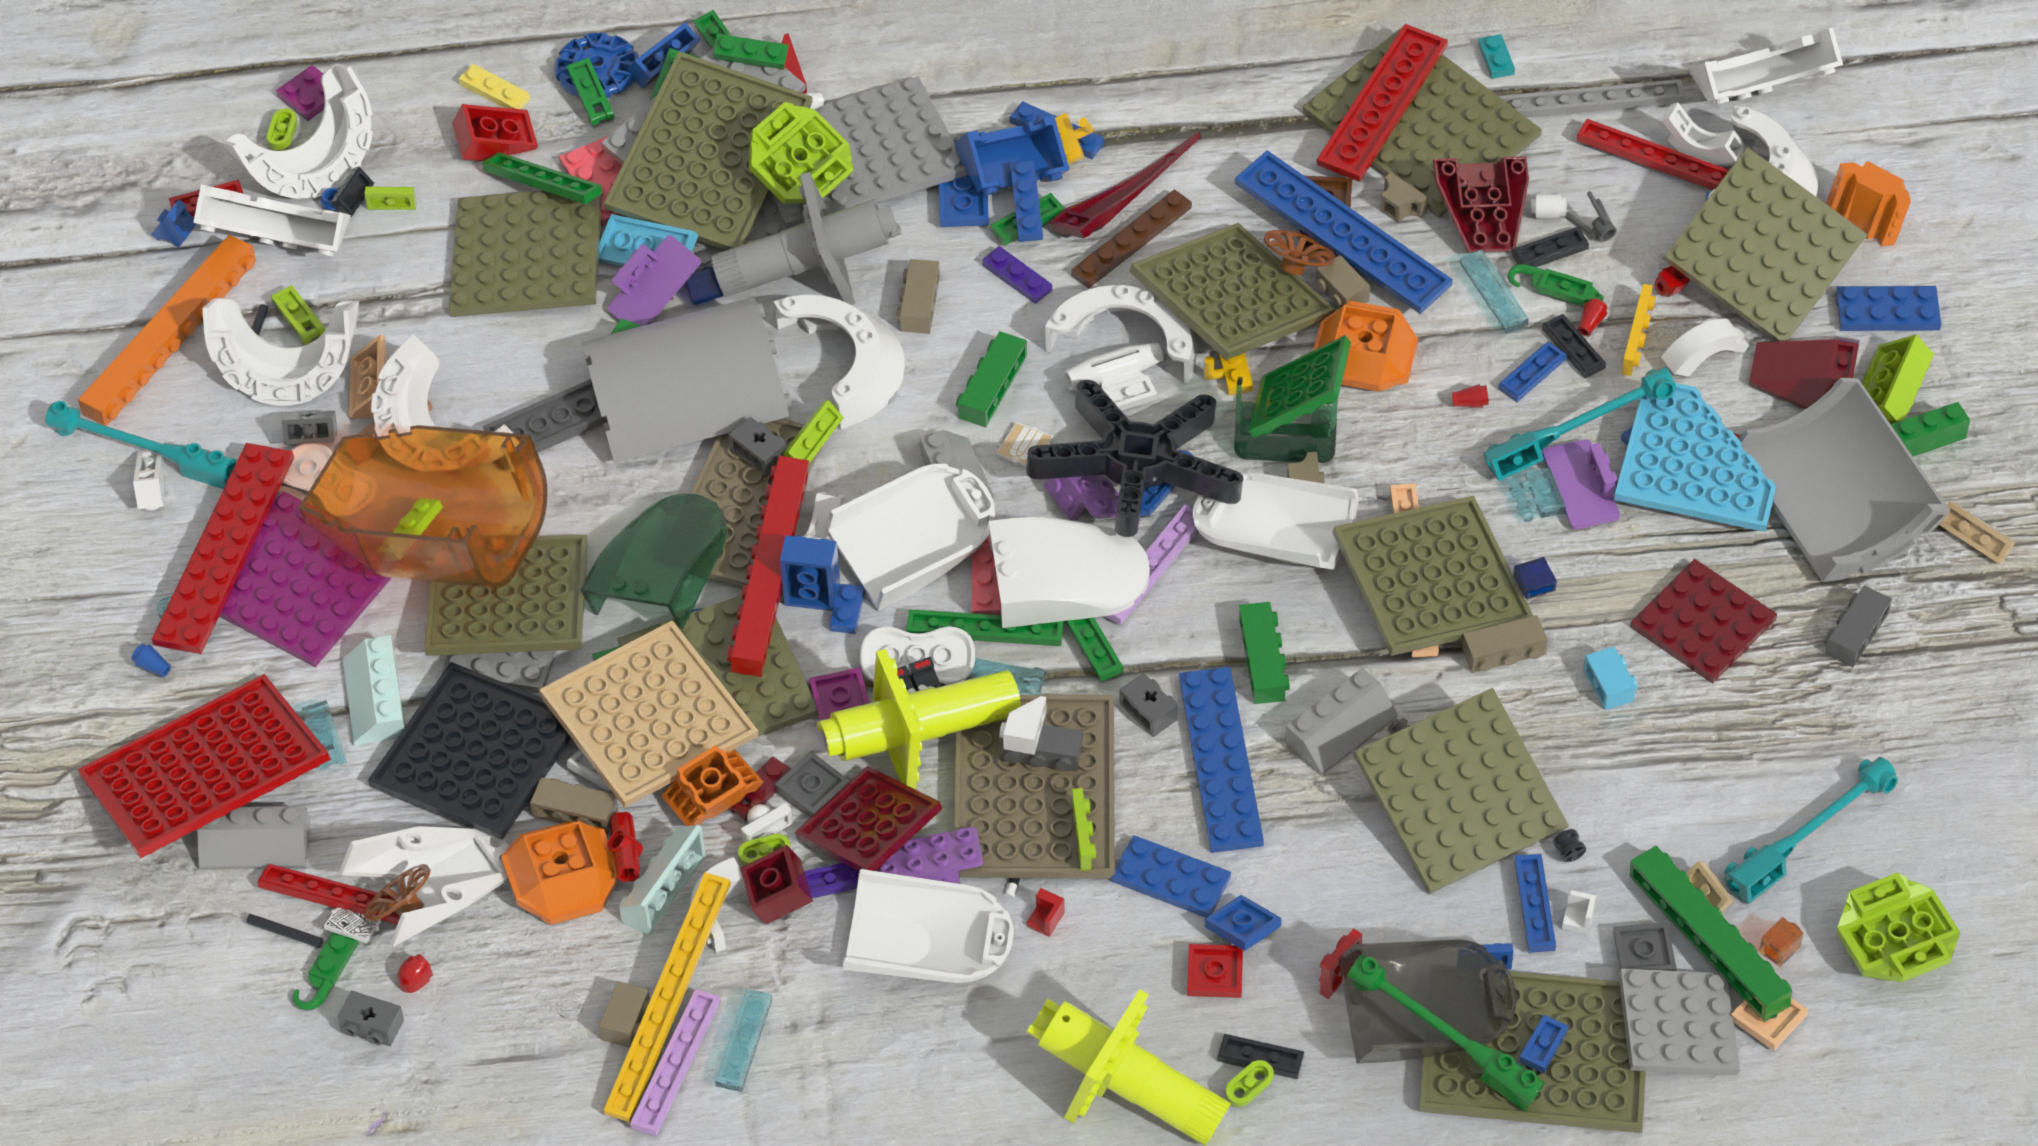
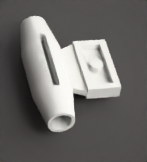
(1120, 374)

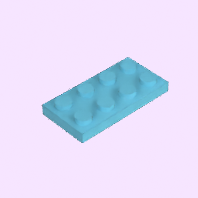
(627, 234)

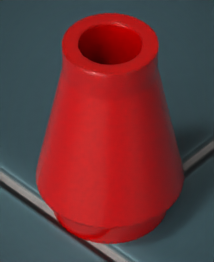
(1592, 315)
(1473, 396)

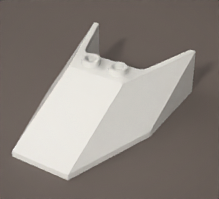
(461, 861)

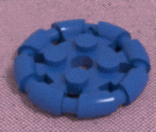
(600, 49)

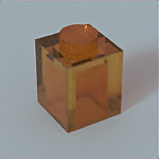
(1781, 941)

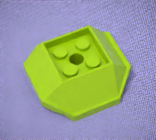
(802, 134)
(1903, 909)

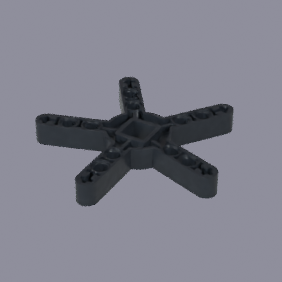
(1137, 454)

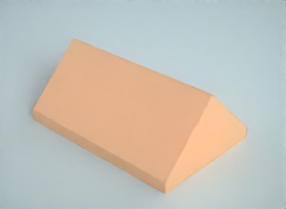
(364, 374)

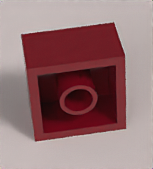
(776, 884)

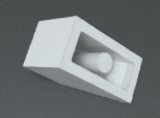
(1024, 727)

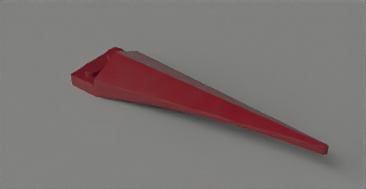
(1094, 213)

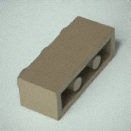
(918, 296)
(1504, 644)
(569, 802)

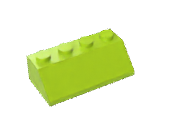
(1897, 375)

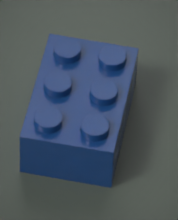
(810, 572)

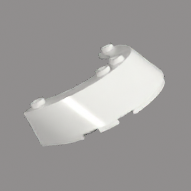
(1766, 69)
(1776, 144)
(327, 155)
(270, 220)
(1081, 309)
(878, 358)
(276, 372)
(404, 388)

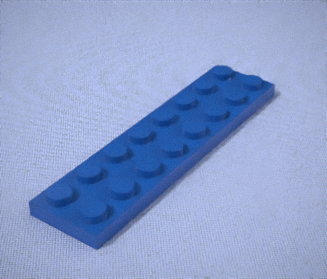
(1220, 760)

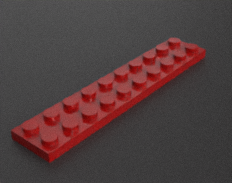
(223, 548)

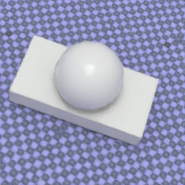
(766, 822)

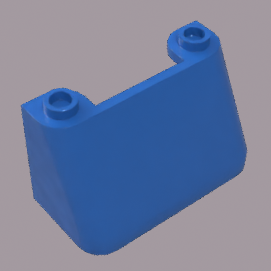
(990, 154)

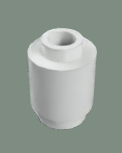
(1549, 206)

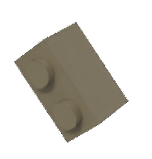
(1342, 283)
(624, 1014)

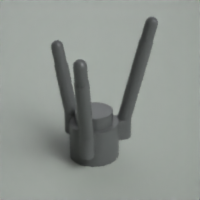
(1602, 225)

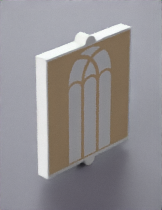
(1019, 441)

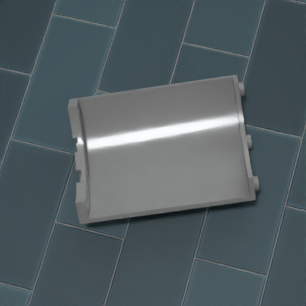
(685, 379)
(1845, 483)

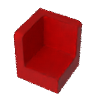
(1047, 912)

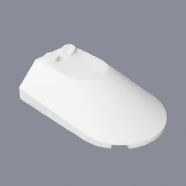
(1280, 519)
(926, 929)

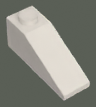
(149, 480)

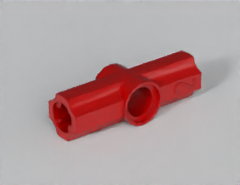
(625, 846)

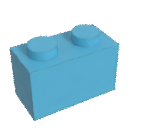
(1610, 678)

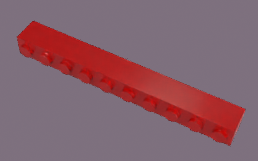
(764, 576)

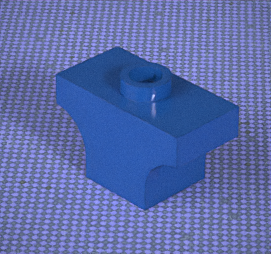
(174, 224)

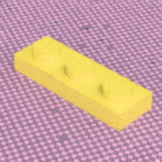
(493, 88)

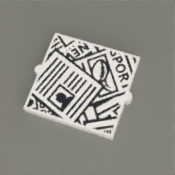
(351, 924)

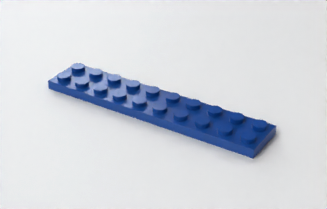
(1343, 232)

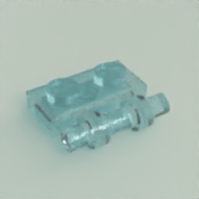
(1544, 491)

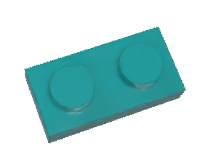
(1496, 56)

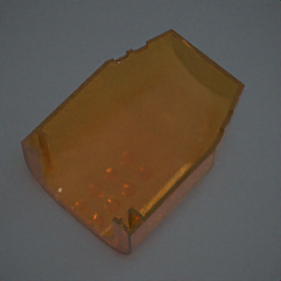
(488, 492)

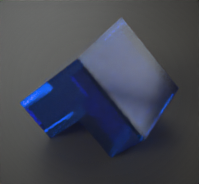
(703, 285)
(1535, 578)

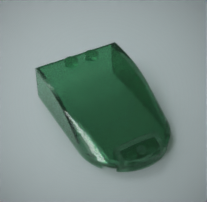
(660, 556)

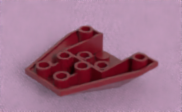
(1484, 200)
(1803, 367)

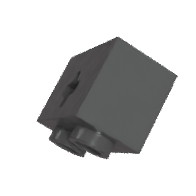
(309, 427)
(757, 445)
(1148, 704)
(370, 1018)

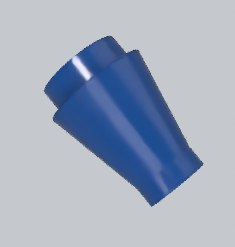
(149, 659)

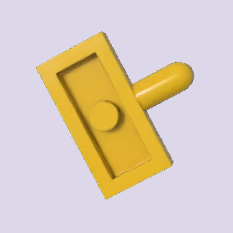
(1070, 136)
(1230, 371)

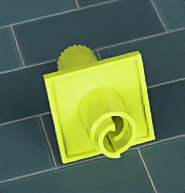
(903, 720)
(1117, 1063)

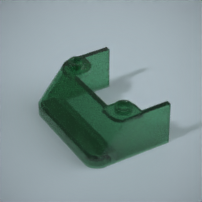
(1287, 441)

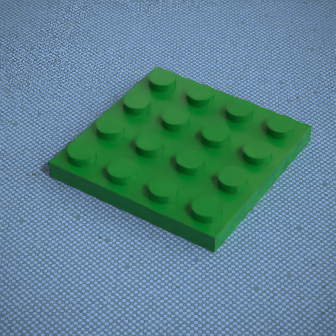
(1300, 387)

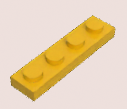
(1637, 337)

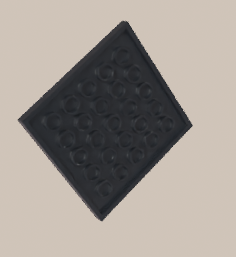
(473, 751)

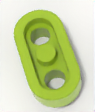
(281, 134)
(761, 847)
(1248, 1084)

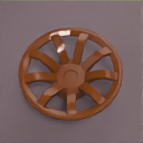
(1295, 259)
(402, 903)

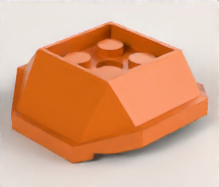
(1380, 345)
(566, 889)

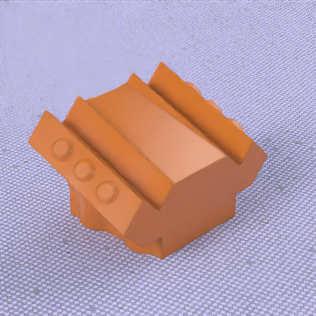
(1870, 200)
(710, 785)

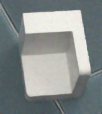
(1579, 912)

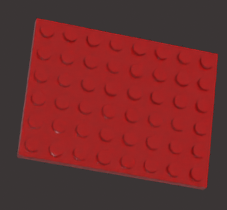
(203, 765)

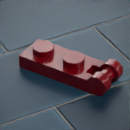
(770, 774)

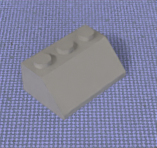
(951, 449)

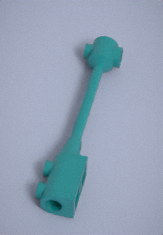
(1526, 448)
(194, 461)
(1768, 864)

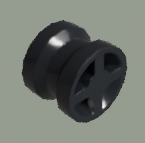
(1569, 845)

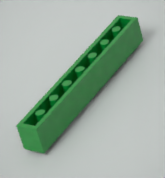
(1711, 933)

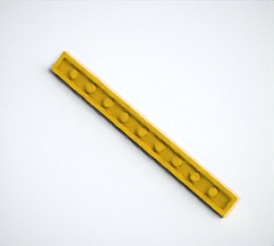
(667, 997)

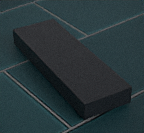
(1551, 248)
(1576, 347)
(1243, 1051)

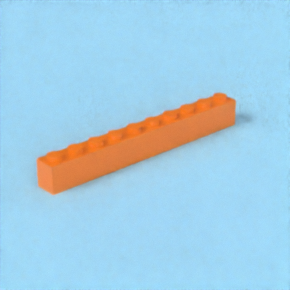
(166, 331)

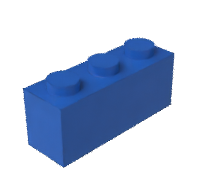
(649, 65)

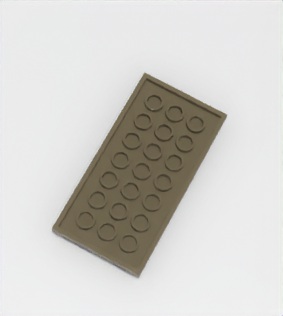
(739, 494)

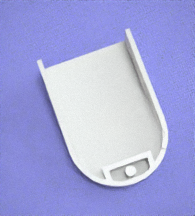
(912, 530)
(1064, 570)

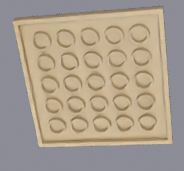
(647, 712)

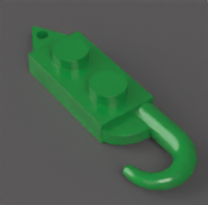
(1557, 284)
(327, 969)

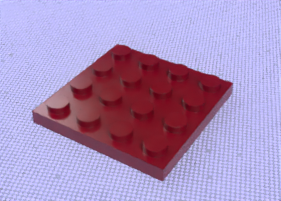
(1703, 620)
(868, 820)

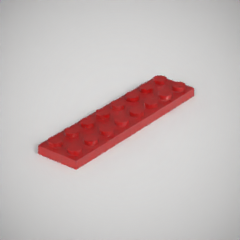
(1382, 102)

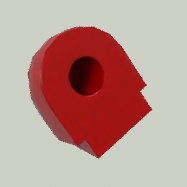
(1670, 282)
(413, 974)

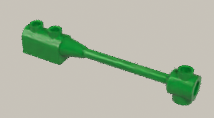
(1499, 1069)

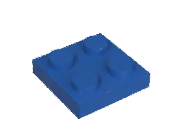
(1243, 922)

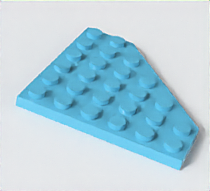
(1692, 465)

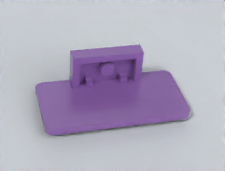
(651, 280)
(1584, 482)
(1079, 492)
(937, 856)

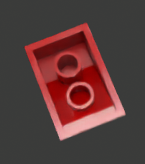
(490, 130)

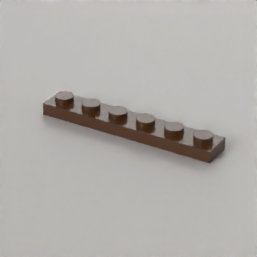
(1131, 238)

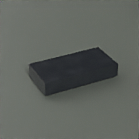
(352, 191)

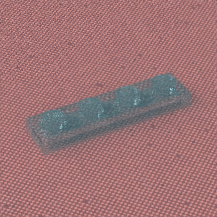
(1494, 291)
(743, 1040)

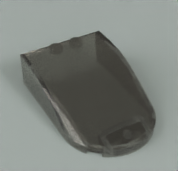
(1447, 978)

